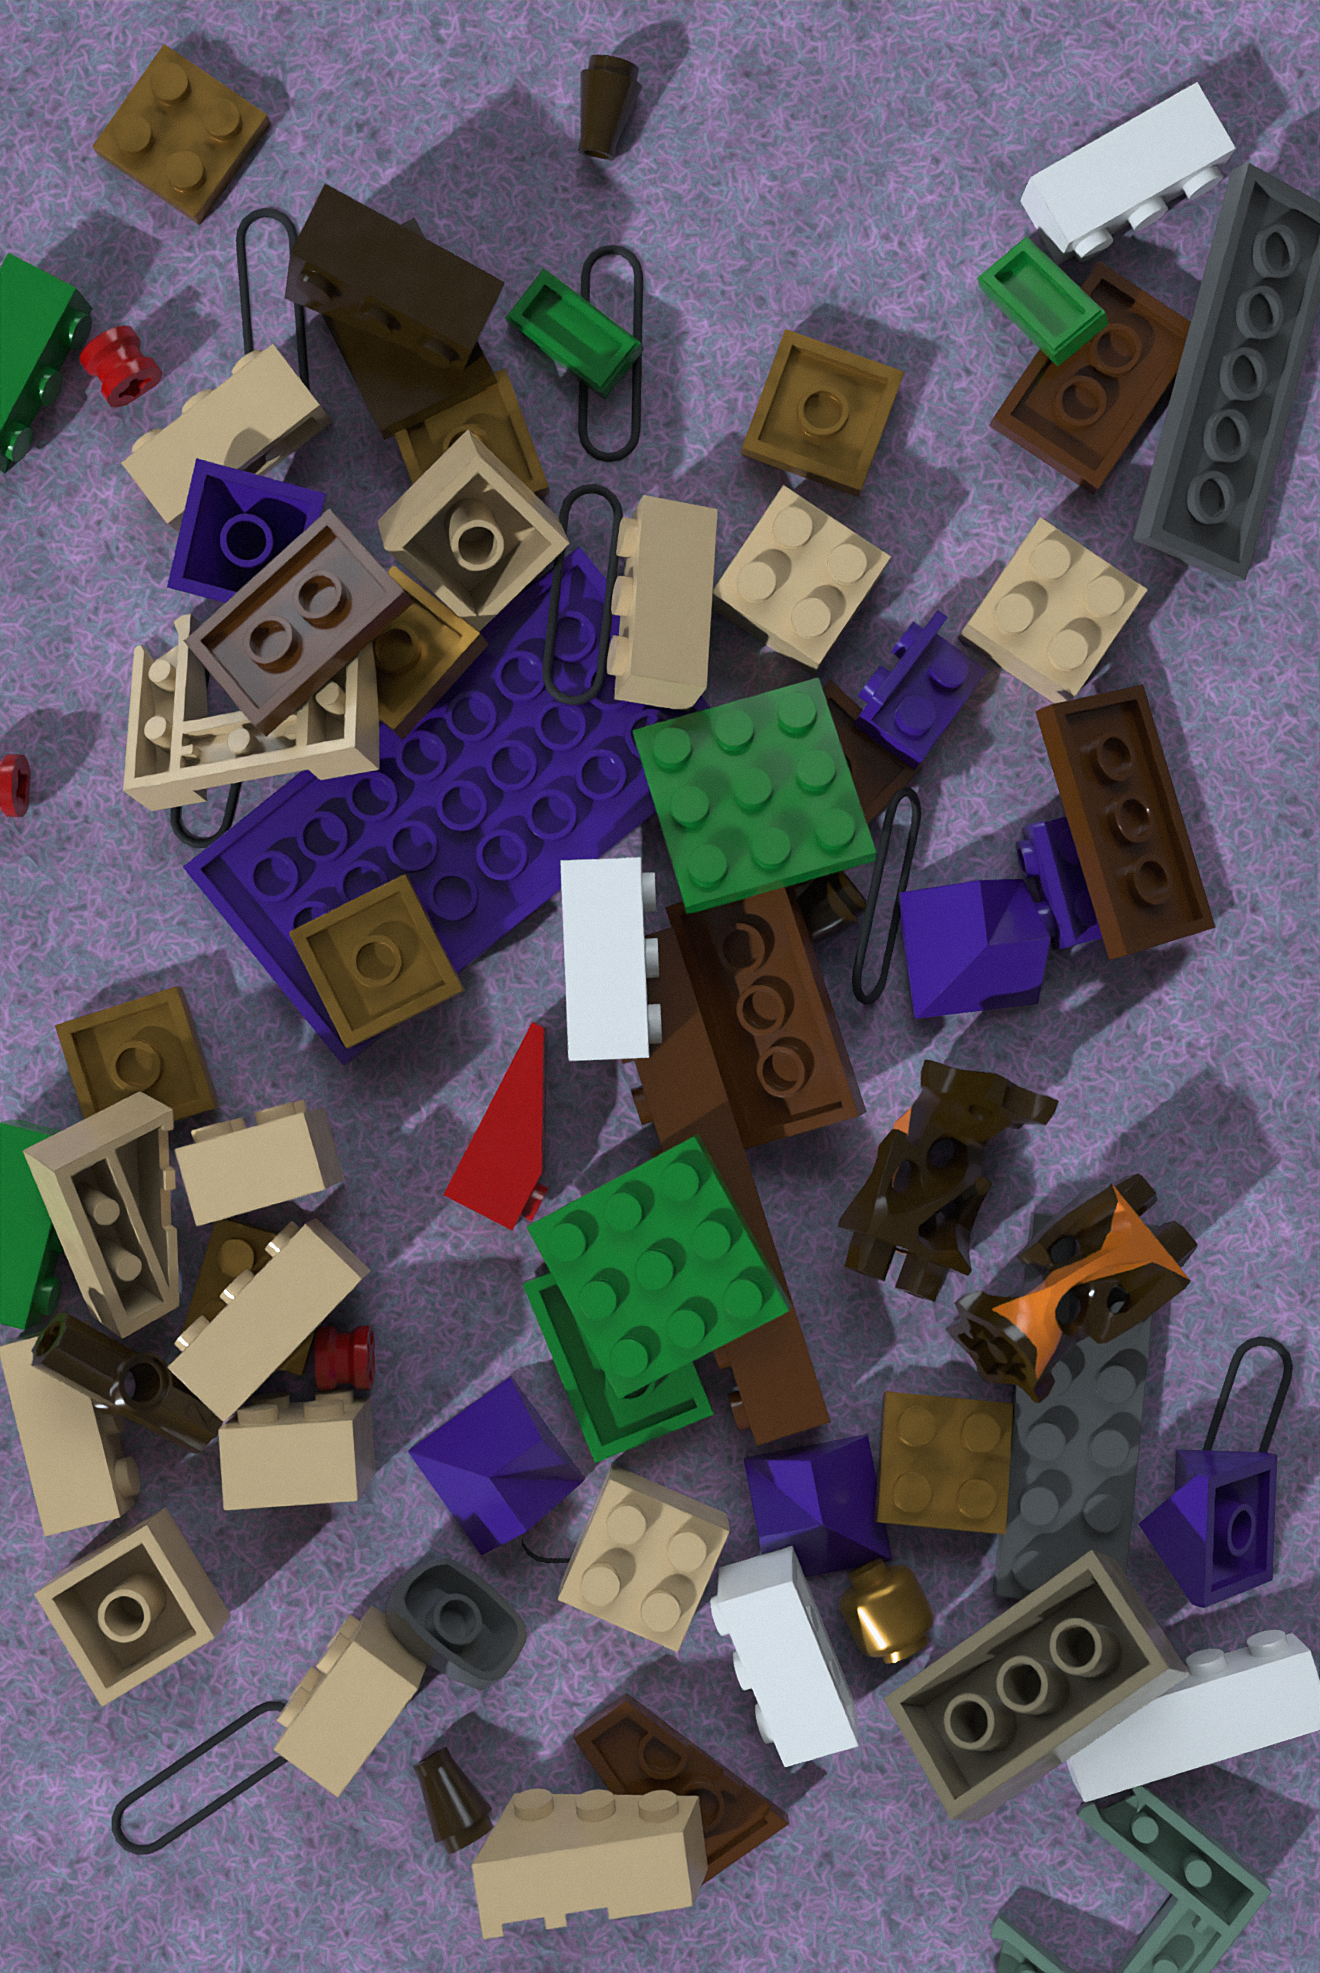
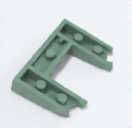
(1209, 1884)

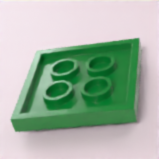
(754, 796)
(659, 1266)

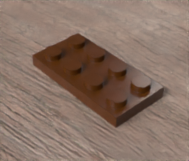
(1125, 820)
(768, 1016)

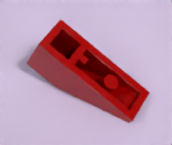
(508, 1149)

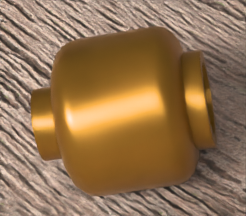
(886, 1611)

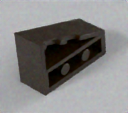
(389, 281)

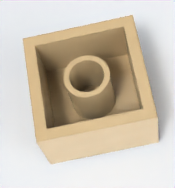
(472, 531)
(798, 580)
(1052, 613)
(259, 1166)
(297, 1450)
(644, 1558)
(133, 1606)
(350, 1705)

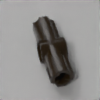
(98, 1368)

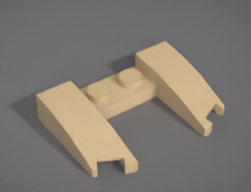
(182, 752)

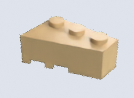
(112, 1209)
(589, 1854)

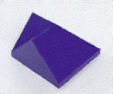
(236, 528)
(972, 947)
(497, 1467)
(819, 1504)
(1217, 1523)

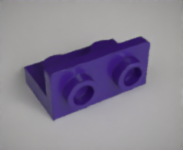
(920, 695)
(1064, 898)

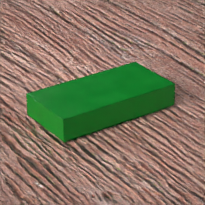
(1042, 301)
(574, 333)

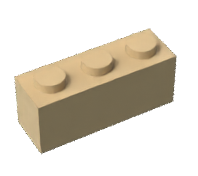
(241, 424)
(663, 603)
(266, 1316)
(67, 1446)

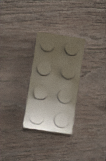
(1035, 1687)

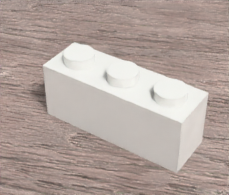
(1128, 176)
(609, 959)
(785, 1657)

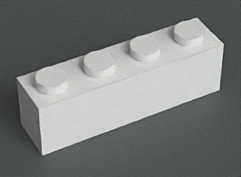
(1213, 1714)

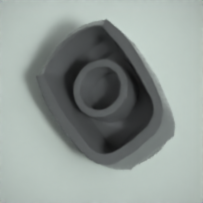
(456, 1623)

